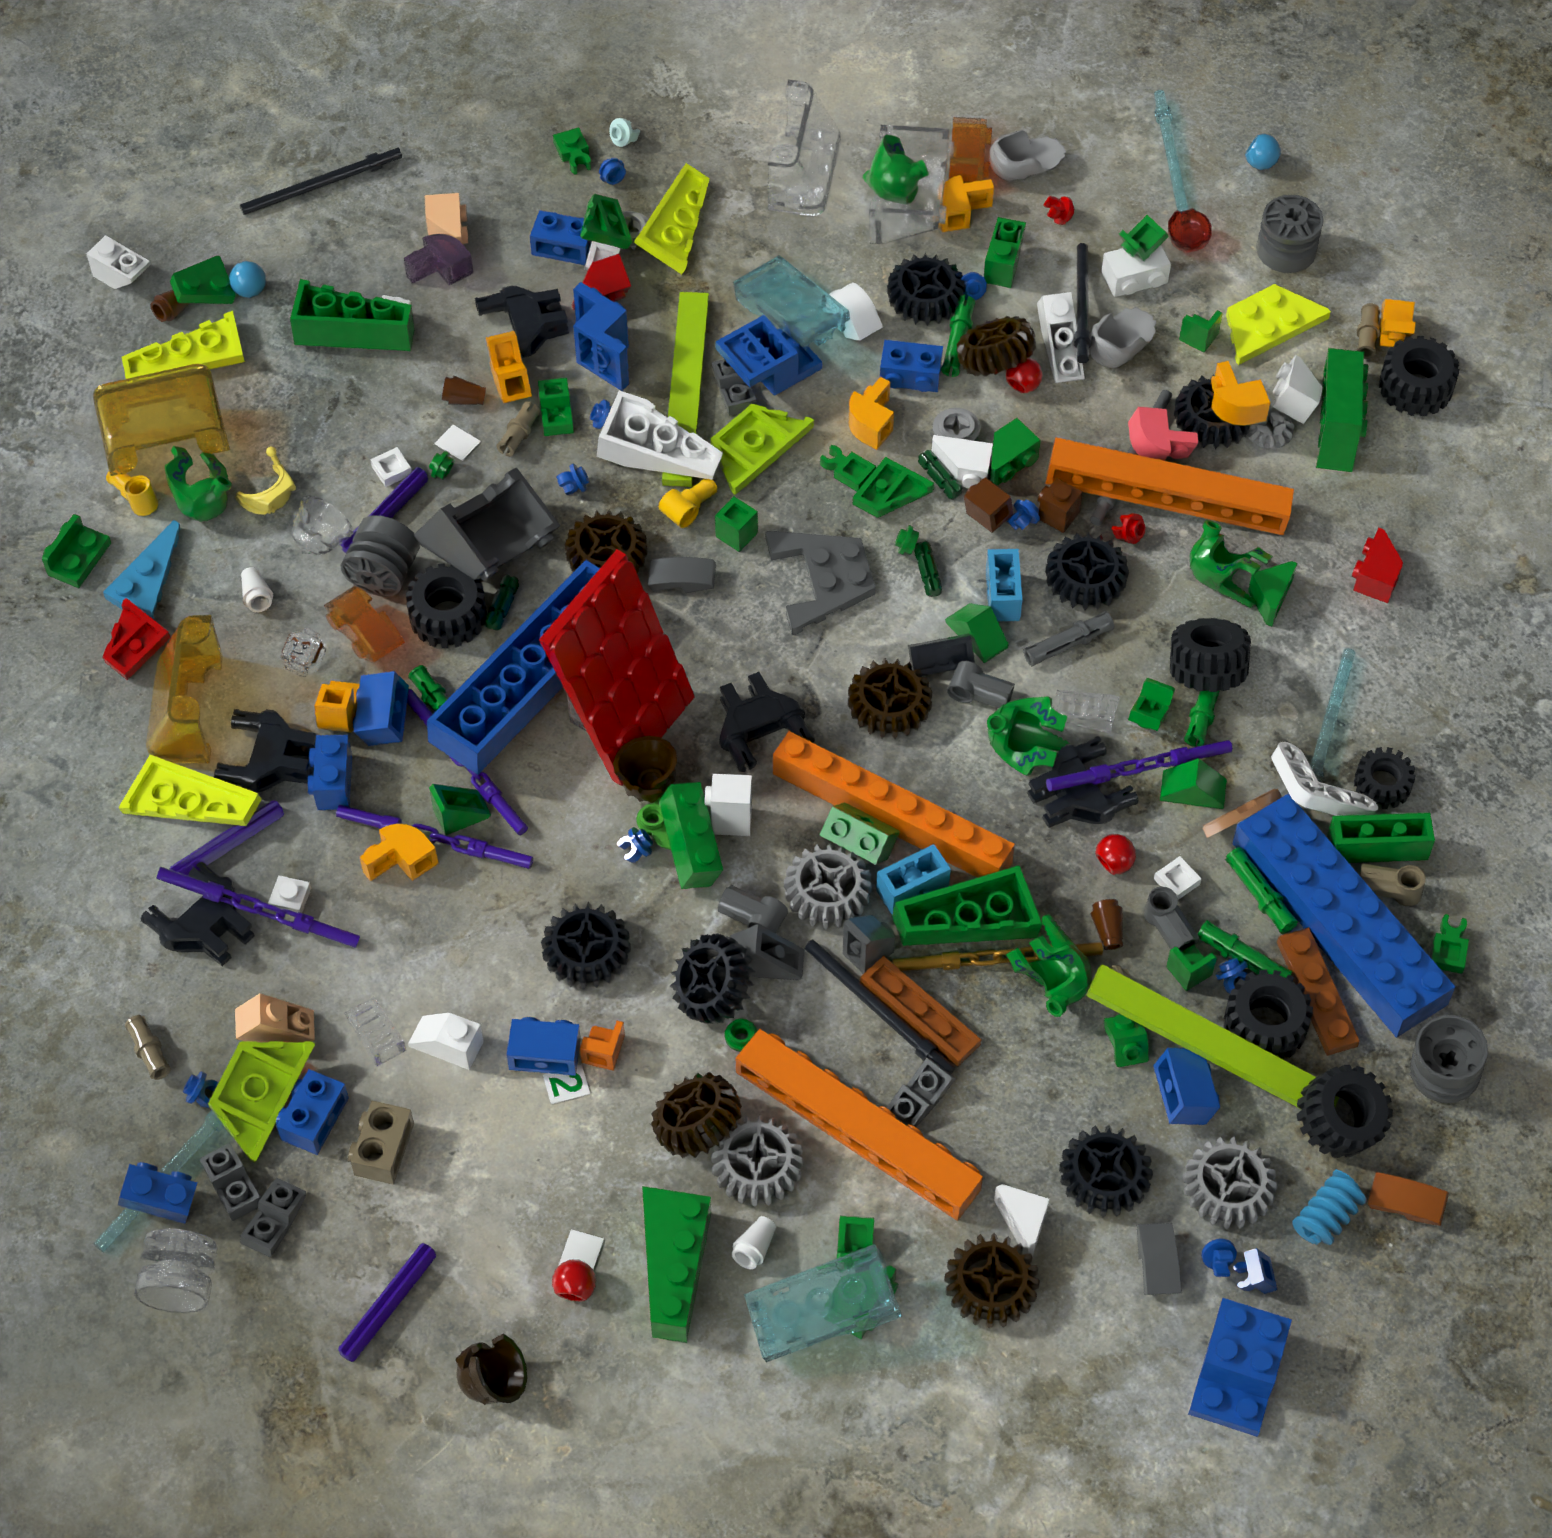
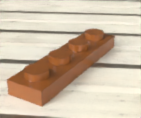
(1310, 970)
(920, 1011)

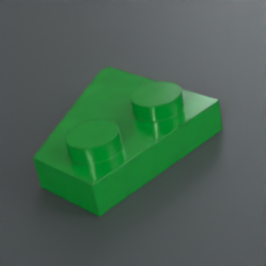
(605, 223)
(203, 283)
(890, 488)

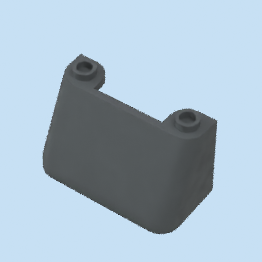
(489, 527)

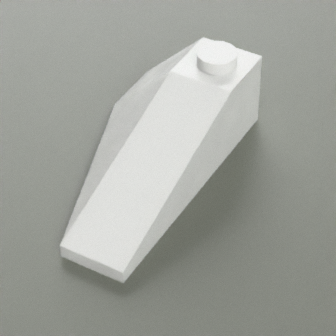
(648, 440)

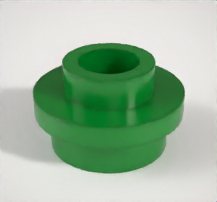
(441, 465)
(906, 540)
(736, 1027)

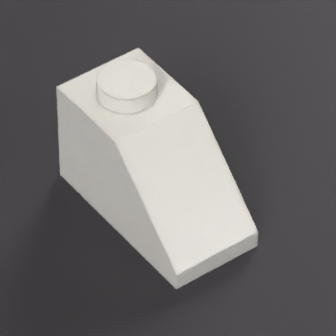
(965, 459)
(448, 1038)

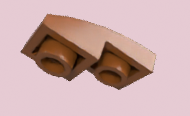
(1409, 1198)

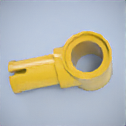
(136, 491)
(685, 505)

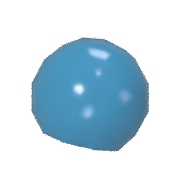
(1263, 152)
(247, 279)

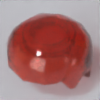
(1189, 230)

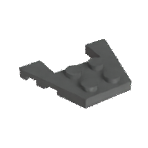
(835, 570)

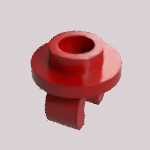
(1060, 209)
(1132, 529)

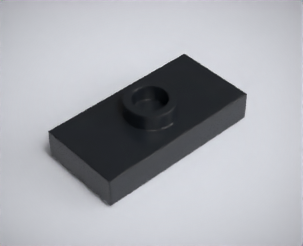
(941, 654)

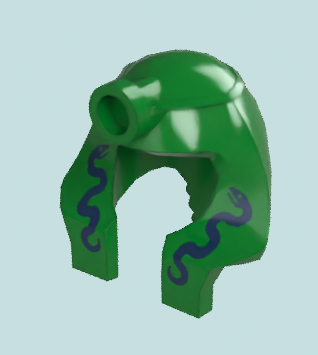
(893, 173)
(204, 498)
(1216, 565)
(1020, 739)
(1061, 970)

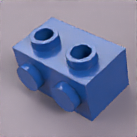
(559, 238)
(911, 365)
(381, 708)
(332, 771)
(543, 1046)
(1186, 1087)
(312, 1111)
(157, 1192)

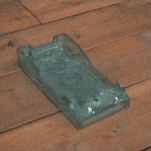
(791, 302)
(823, 1303)

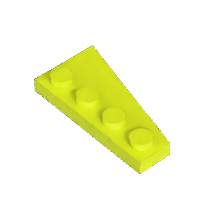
(674, 220)
(210, 345)
(185, 794)

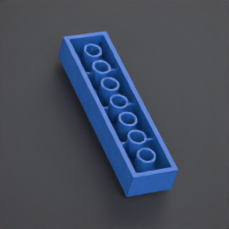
(505, 688)
(1344, 916)

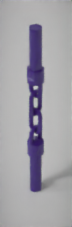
(1101, 773)
(488, 790)
(475, 847)
(215, 892)

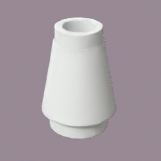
(255, 591)
(753, 1244)

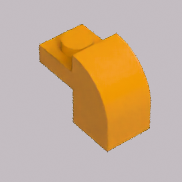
(963, 198)
(1396, 321)
(507, 367)
(1235, 402)
(867, 415)
(336, 706)
(401, 846)

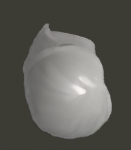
(1019, 157)
(1121, 336)

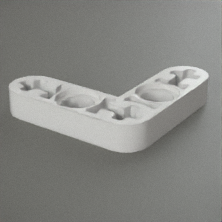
(1313, 794)

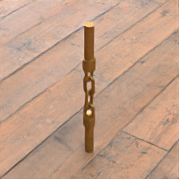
(953, 961)

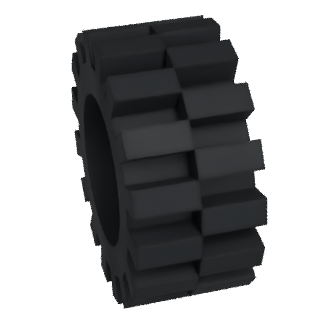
(1389, 763)

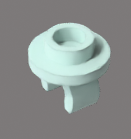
(622, 132)

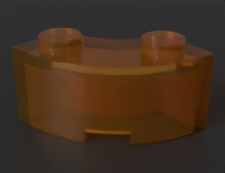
(969, 149)
(370, 633)

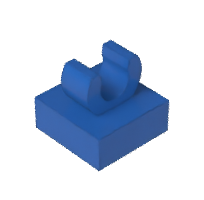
(1260, 1272)

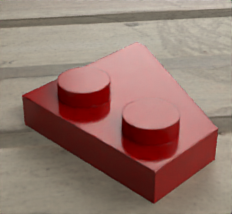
(133, 640)

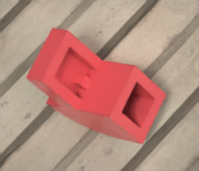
(1153, 439)

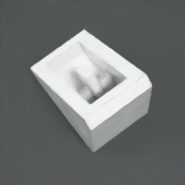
(1023, 1214)

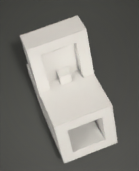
(863, 314)

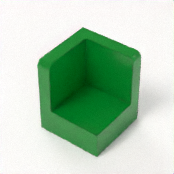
(1200, 332)
(736, 524)
(1190, 966)

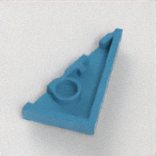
(146, 574)

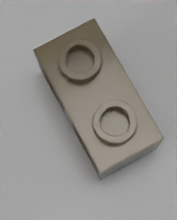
(388, 1142)

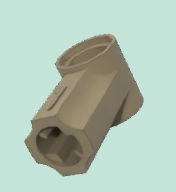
(1390, 881)

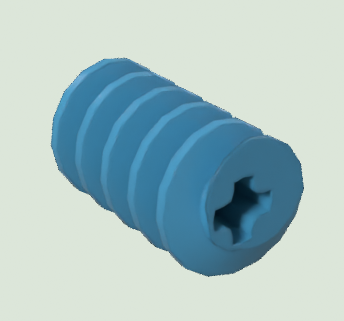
(1329, 1208)

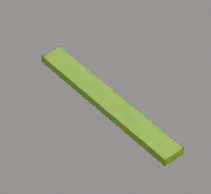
(687, 369)
(1199, 1035)

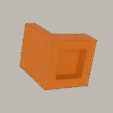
(602, 1046)

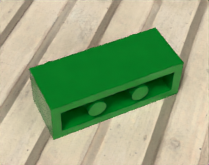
(690, 835)
(1383, 837)

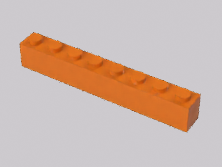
(1171, 486)
(916, 818)
(859, 1123)

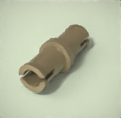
(1368, 330)
(518, 428)
(147, 1047)

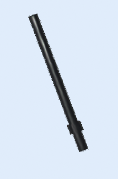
(372, 162)
(1082, 336)
(924, 1047)

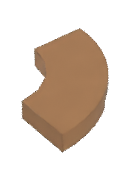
(1241, 812)

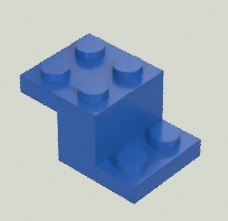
(601, 336)
(767, 355)
(1240, 1367)

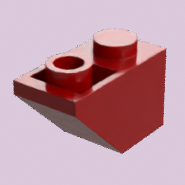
(608, 278)
(1380, 568)

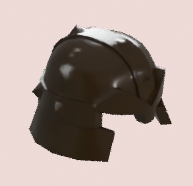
(646, 767)
(492, 1372)

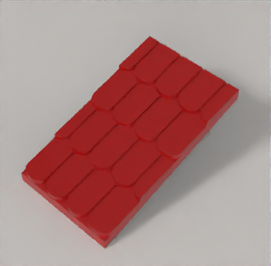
(616, 662)

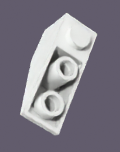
(1058, 332)

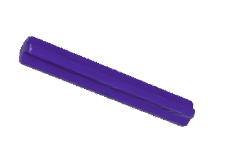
(396, 499)
(230, 838)
(387, 1302)

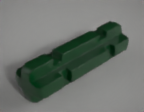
(940, 474)
(928, 569)
(501, 602)

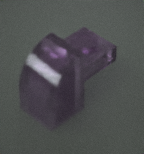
(441, 255)

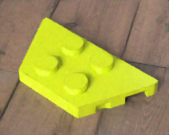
(1270, 320)

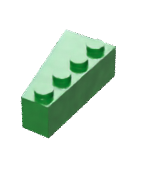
(349, 320)
(1342, 409)
(970, 911)
(674, 1251)

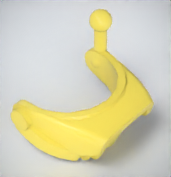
(272, 498)

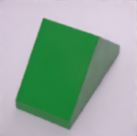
(1270, 589)
(983, 627)
(1194, 785)
(457, 807)

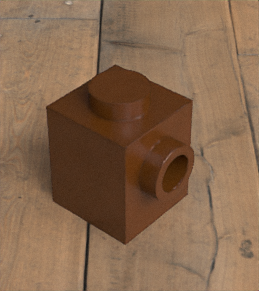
(988, 504)
(1059, 504)

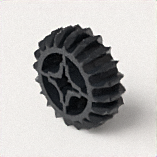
(925, 283)
(1205, 422)
(1105, 566)
(562, 940)
(706, 978)
(1124, 1190)

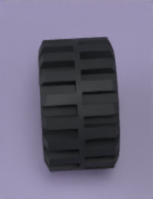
(1422, 358)
(451, 625)
(1210, 654)
(1275, 993)
(1366, 1101)

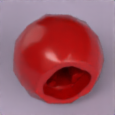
(1025, 376)
(1116, 853)
(574, 1280)

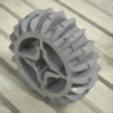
(826, 901)
(771, 1161)
(1257, 1195)

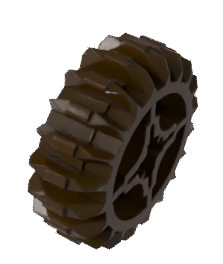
(996, 346)
(604, 536)
(874, 686)
(696, 1115)
(1023, 1281)

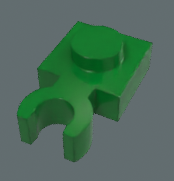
(572, 148)
(848, 470)
(1448, 948)

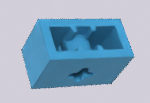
(1004, 583)
(913, 876)

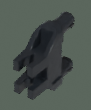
(532, 315)
(756, 718)
(271, 753)
(1083, 801)
(202, 923)

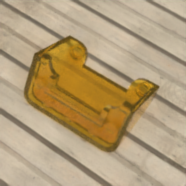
(157, 412)
(175, 717)

